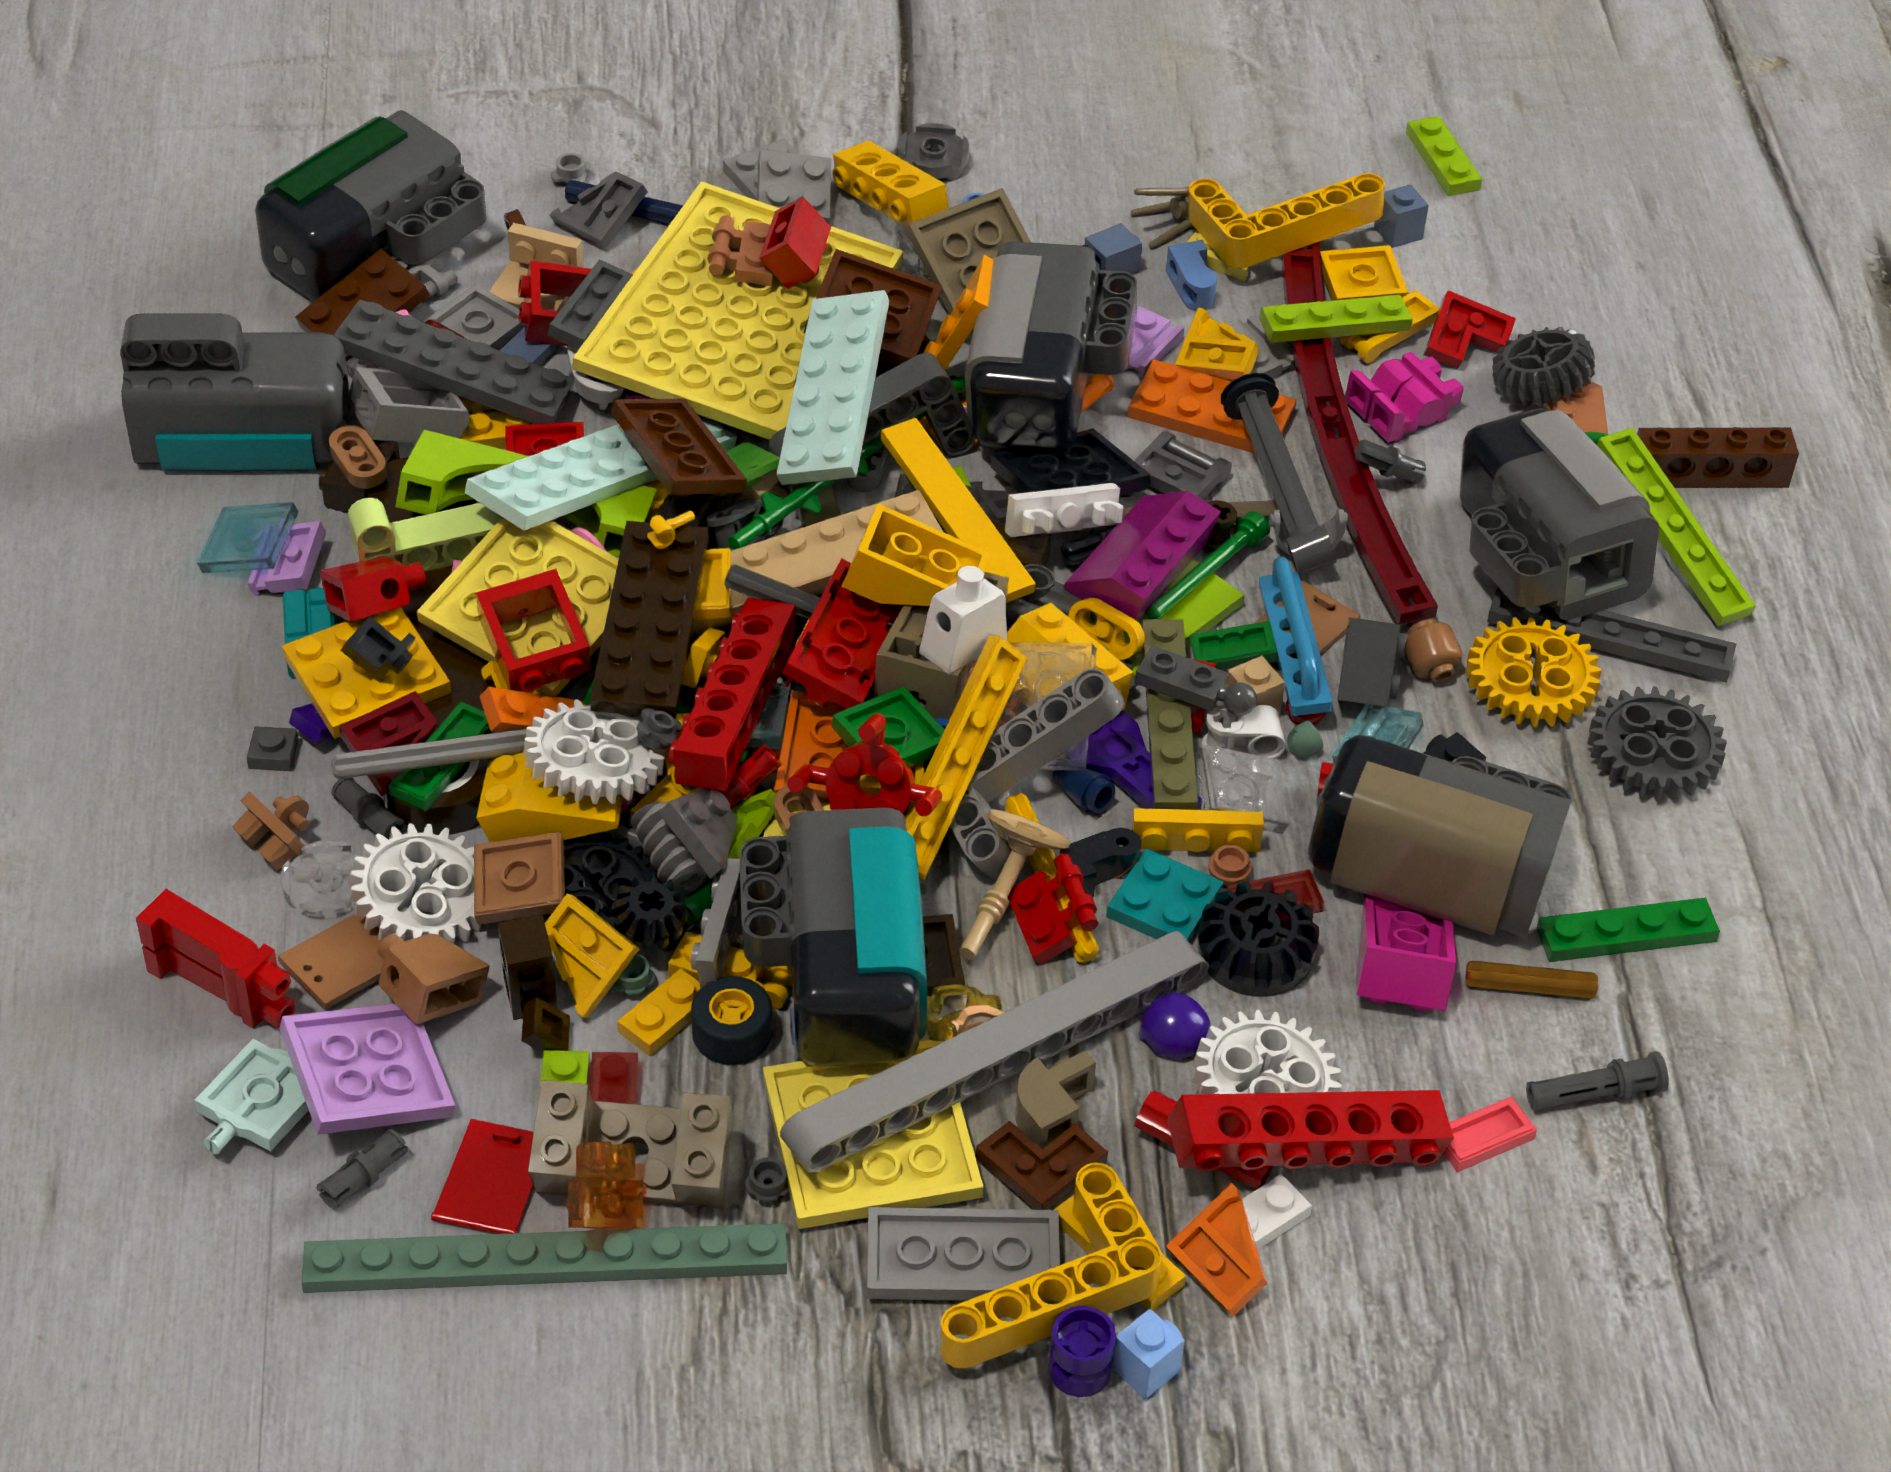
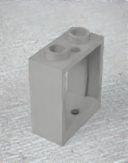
(401, 407)

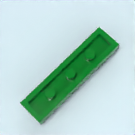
(1627, 929)

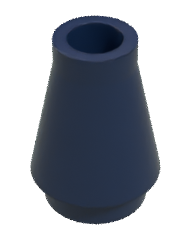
(1087, 788)

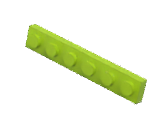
(1679, 530)

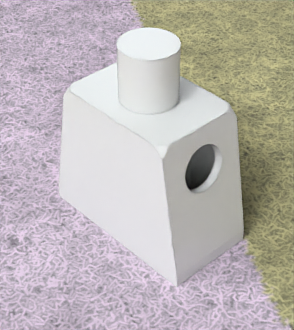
(963, 620)

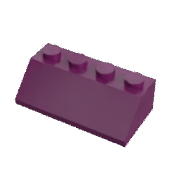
(1145, 552)

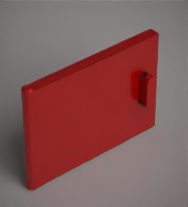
(488, 1180)

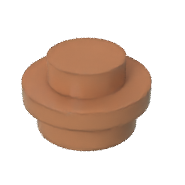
(1230, 864)

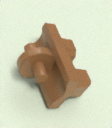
(259, 820)

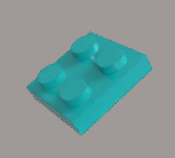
(1163, 897)

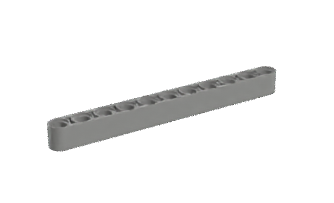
(990, 1052)

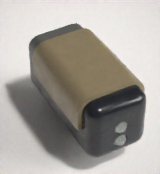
(1438, 834)

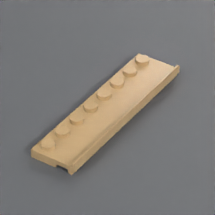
(812, 553)

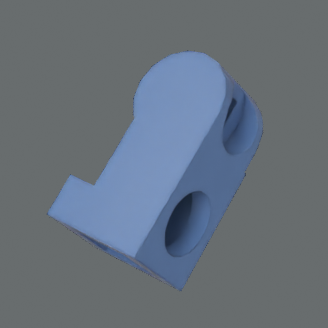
(1190, 275)

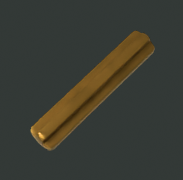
(1531, 979)

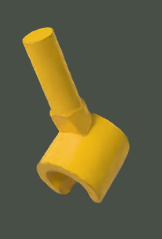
(664, 529)

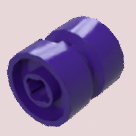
(1081, 1351)

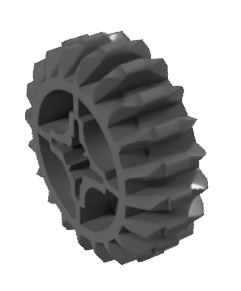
(1543, 366)

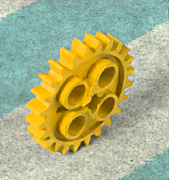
(1503, 672)

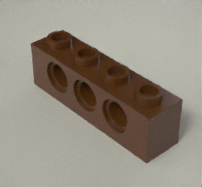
(1723, 456)

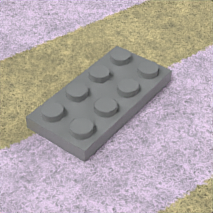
(956, 1250)

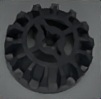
(1254, 961)

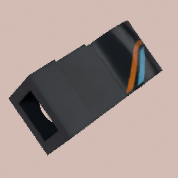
(1102, 857)

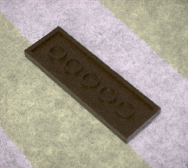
(649, 622)

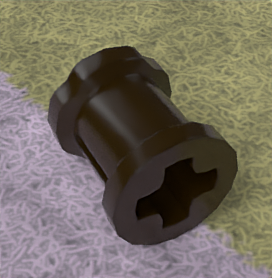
(1222, 527)

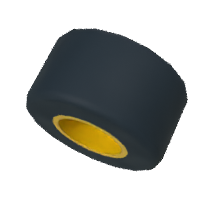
(731, 1020)

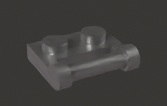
(1181, 468)

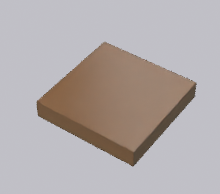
(518, 877)

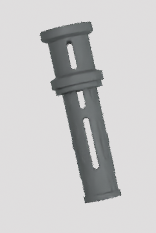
(1617, 1079)

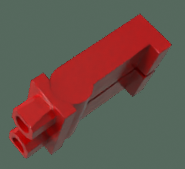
(215, 958)

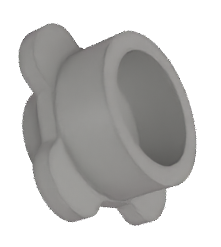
(570, 167)

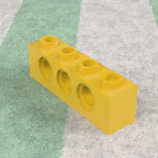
(888, 183)

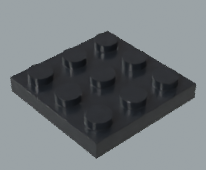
(1085, 463)

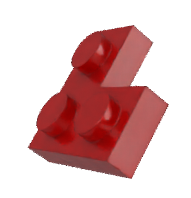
(1465, 321)

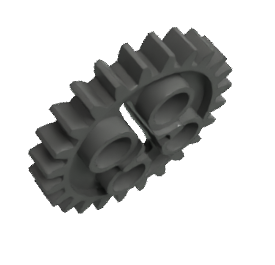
(1657, 742)

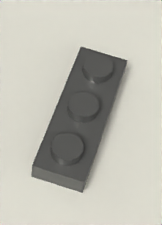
(588, 304)

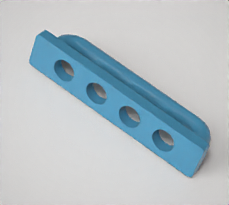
(1314, 692)

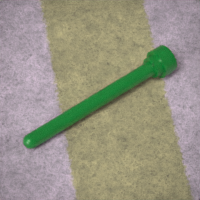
(1248, 532)

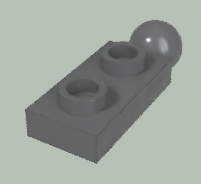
(1193, 682)

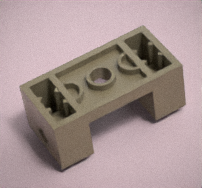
(902, 664)
(685, 1144)

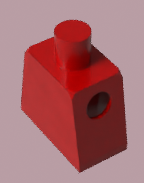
(370, 586)

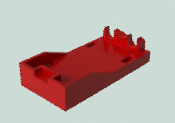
(841, 643)

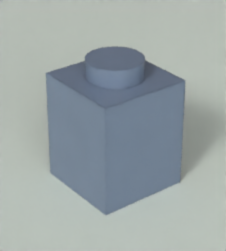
(1402, 216)
(1116, 249)

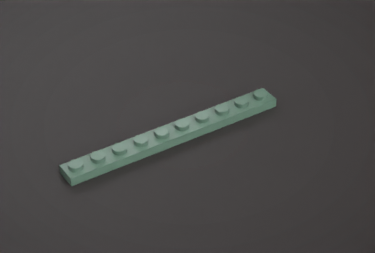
(544, 1257)

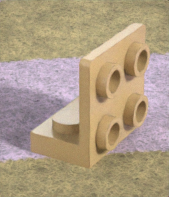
(541, 246)

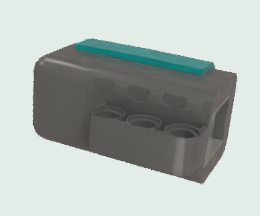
(230, 398)

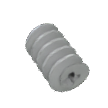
(666, 850)

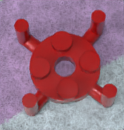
(870, 758)

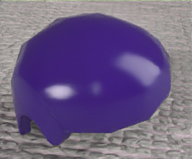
(1174, 1026)

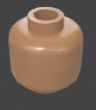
(1432, 650)

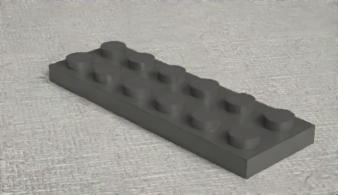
(454, 363)

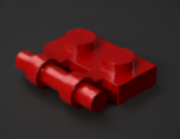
(1041, 914)

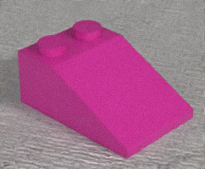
(1404, 957)

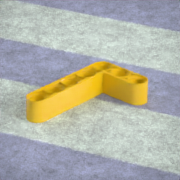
(1286, 226)
(1065, 1283)

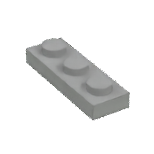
(718, 924)

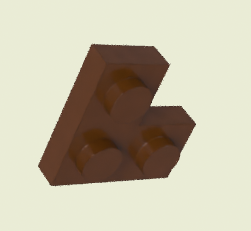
(1037, 1173)

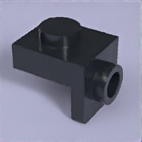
(378, 649)

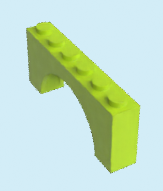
(442, 464)

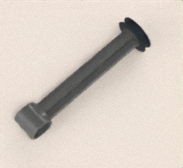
(1251, 400)

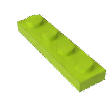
(1335, 318)

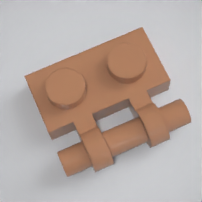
(746, 262)

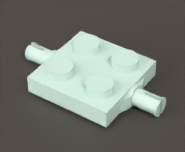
(253, 1098)

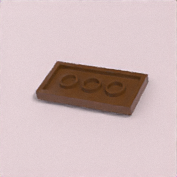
(678, 447)

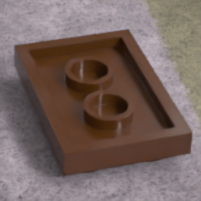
(375, 280)

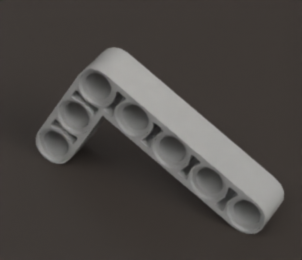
(1051, 729)

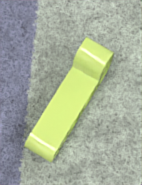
(427, 539)

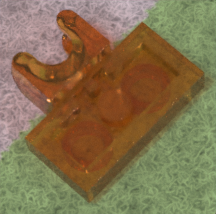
(601, 1191)

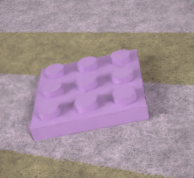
(365, 1068)

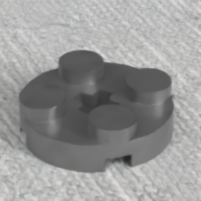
(946, 162)

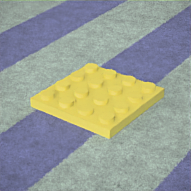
(514, 554)
(911, 1169)

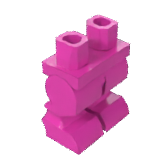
(1403, 395)

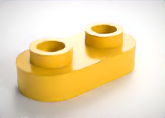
(1109, 627)

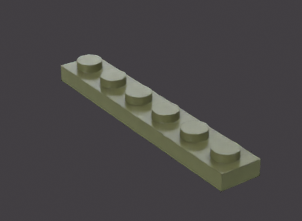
(1169, 728)

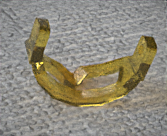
(943, 1028)

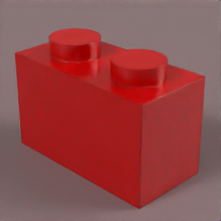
(795, 243)

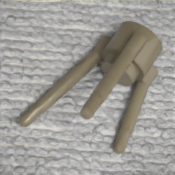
(1178, 205)

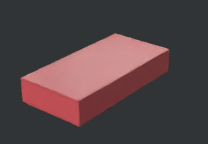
(1488, 1133)

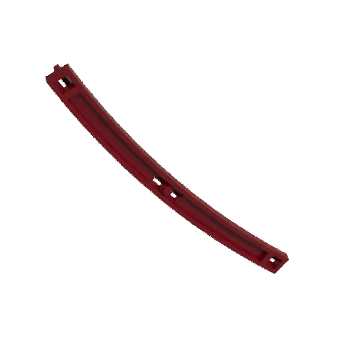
(1349, 479)

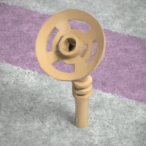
(1025, 838)

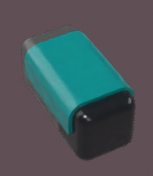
(849, 920)

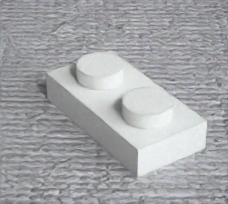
(1275, 1209)

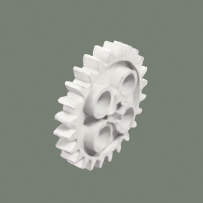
(590, 753)
(391, 867)
(1263, 1058)

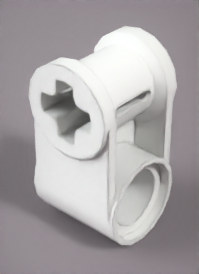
(1253, 733)

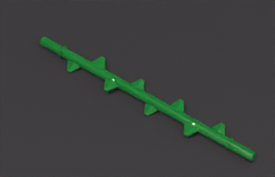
(806, 495)

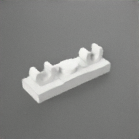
(1063, 510)

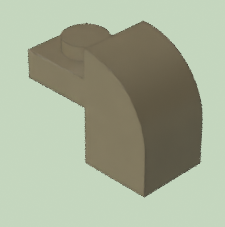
(1047, 1096)

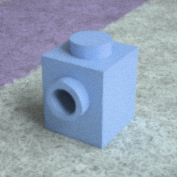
(1148, 1353)

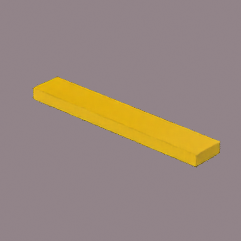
(953, 502)
(964, 744)

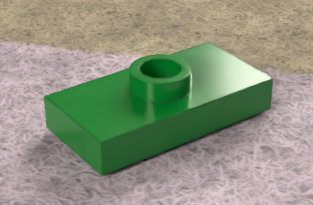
(1234, 645)

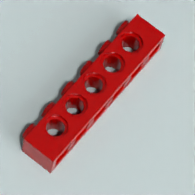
(734, 694)
(1309, 1129)

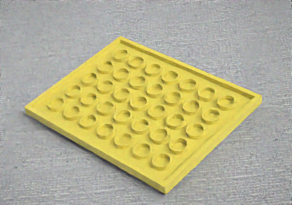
(704, 334)

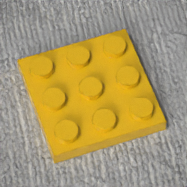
(343, 688)

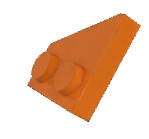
(1222, 1251)

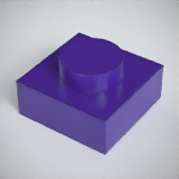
(309, 722)

